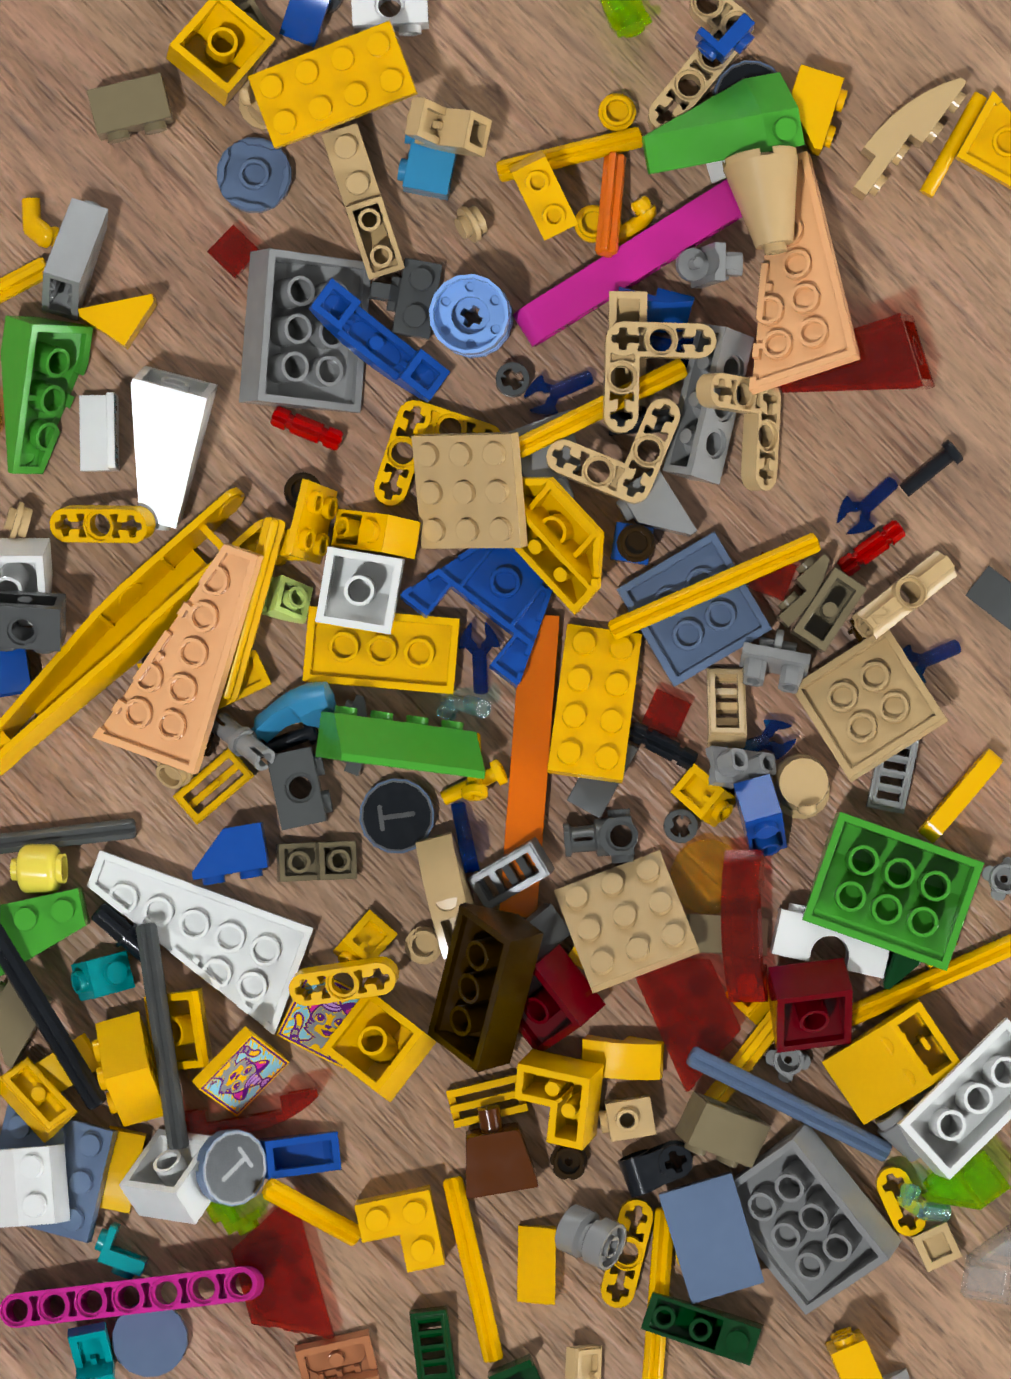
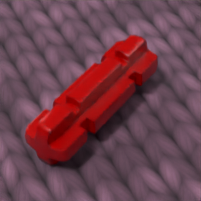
(306, 428)
(871, 548)

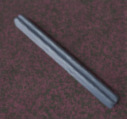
(788, 1104)

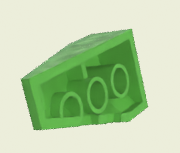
(740, 118)
(38, 375)

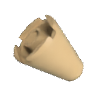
(765, 194)

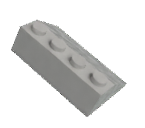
(286, 349)
(811, 1220)

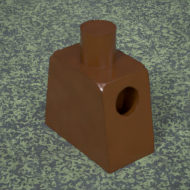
(497, 1157)

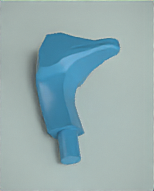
(295, 706)

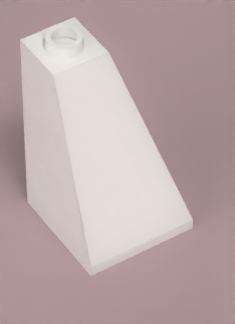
(168, 439)

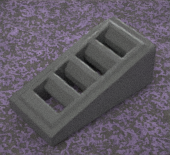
(539, 858)

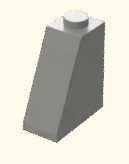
(73, 258)

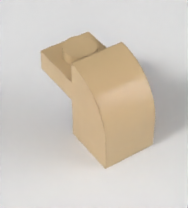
(447, 128)

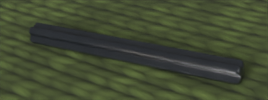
(49, 1024)

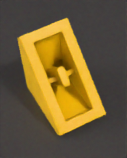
(120, 319)

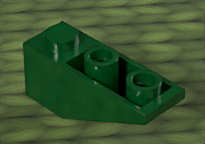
(703, 1327)

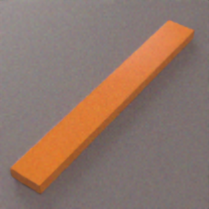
(531, 759)

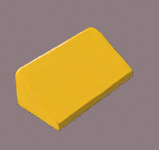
(36, 1099)
(536, 1264)

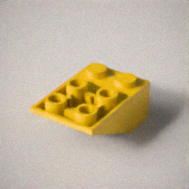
(891, 1062)

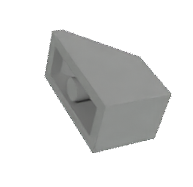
(659, 509)

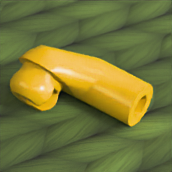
(644, 215)
(34, 226)

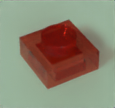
(232, 251)
(774, 583)
(666, 713)

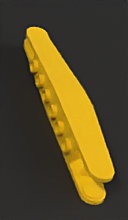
(117, 632)

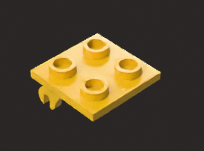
(310, 525)

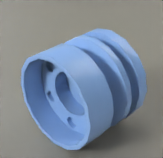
(466, 294)

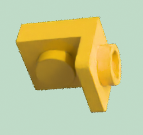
(706, 801)
(366, 939)

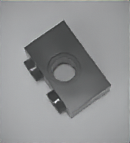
(42, 610)
(292, 810)

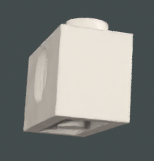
(409, 21)

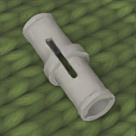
(243, 741)

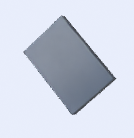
(711, 1237)

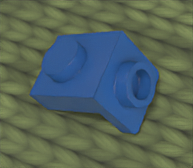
(735, 39)

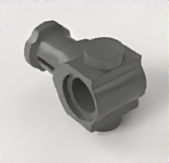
(600, 836)

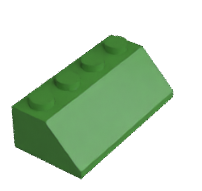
(399, 744)

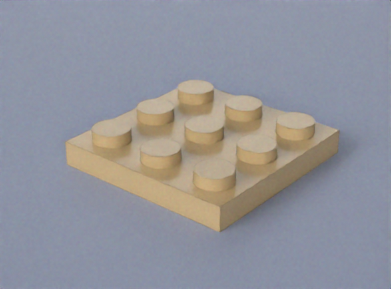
(469, 490)
(869, 704)
(626, 921)

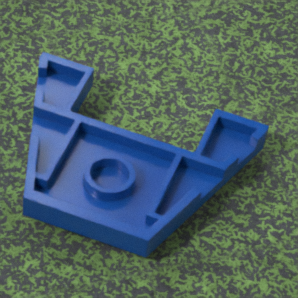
(499, 587)

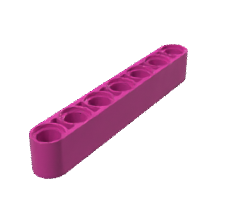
(630, 265)
(113, 1297)

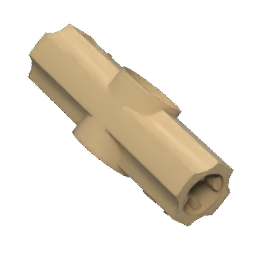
(890, 608)

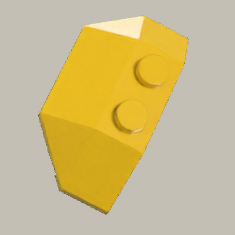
(562, 542)

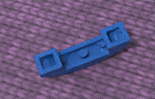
(376, 344)

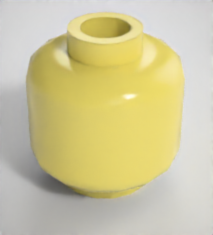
(39, 868)

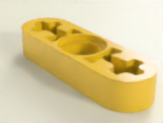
(116, 516)
(960, 795)
(372, 986)
(629, 1282)

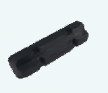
(662, 745)

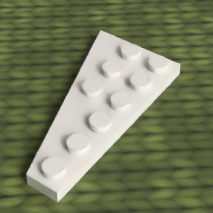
(223, 940)

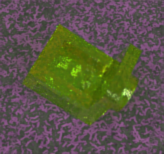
(625, 17)
(231, 1220)

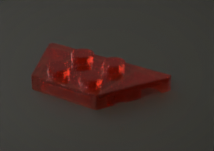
(689, 1011)
(292, 1286)

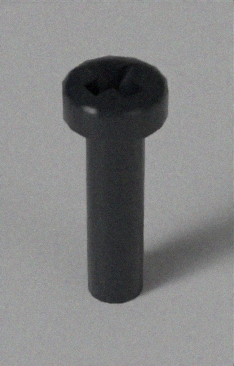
(932, 468)
(293, 738)

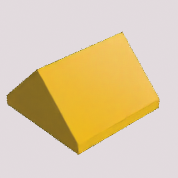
(188, 1028)

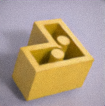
(127, 1069)
(569, 1089)
(405, 1214)

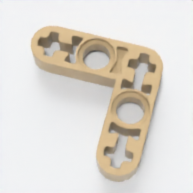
(631, 357)
(757, 469)
(618, 470)

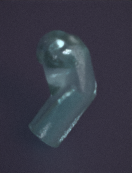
(463, 703)
(922, 1209)

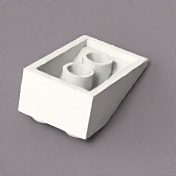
(33, 1186)

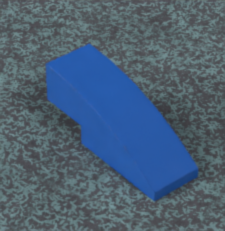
(301, 1154)

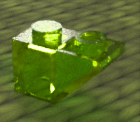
(971, 1187)

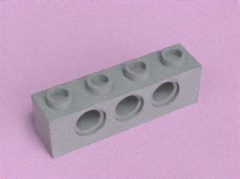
(705, 433)

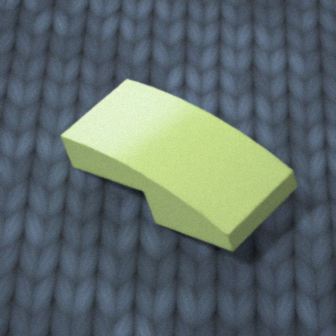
(287, 600)

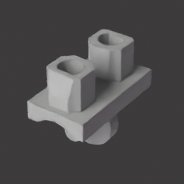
(708, 265)
(777, 658)
(737, 765)

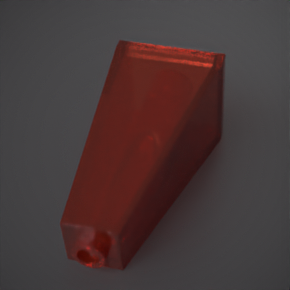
(889, 361)

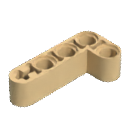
(695, 68)

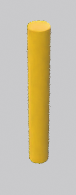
(953, 144)

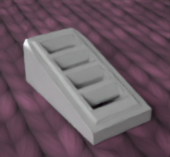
(902, 790)

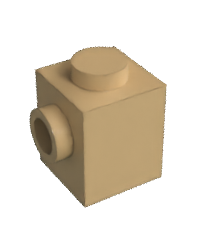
(628, 1118)

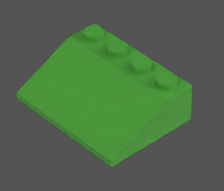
(892, 890)

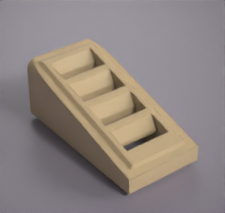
(726, 731)

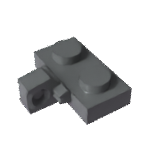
(410, 297)

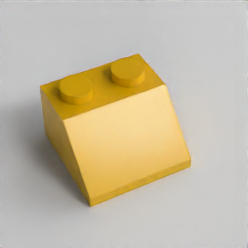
(220, 48)
(378, 1046)

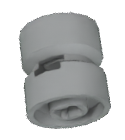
(585, 1236)

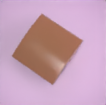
(338, 1358)

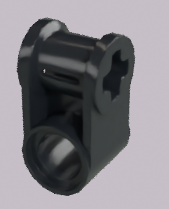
(648, 1168)

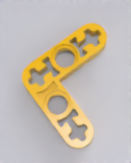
(433, 418)

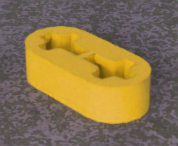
(891, 1203)

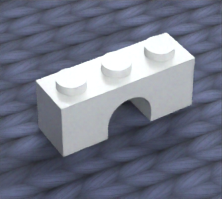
(797, 937)

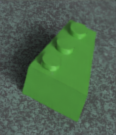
(43, 921)

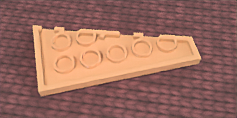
(802, 299)
(182, 680)

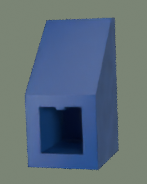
(760, 814)
(234, 851)

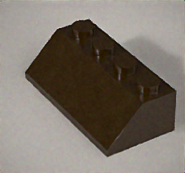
(485, 985)

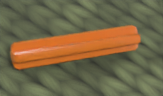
(610, 205)

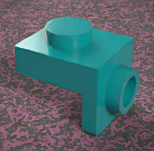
(102, 976)
(123, 1262)
(92, 1351)

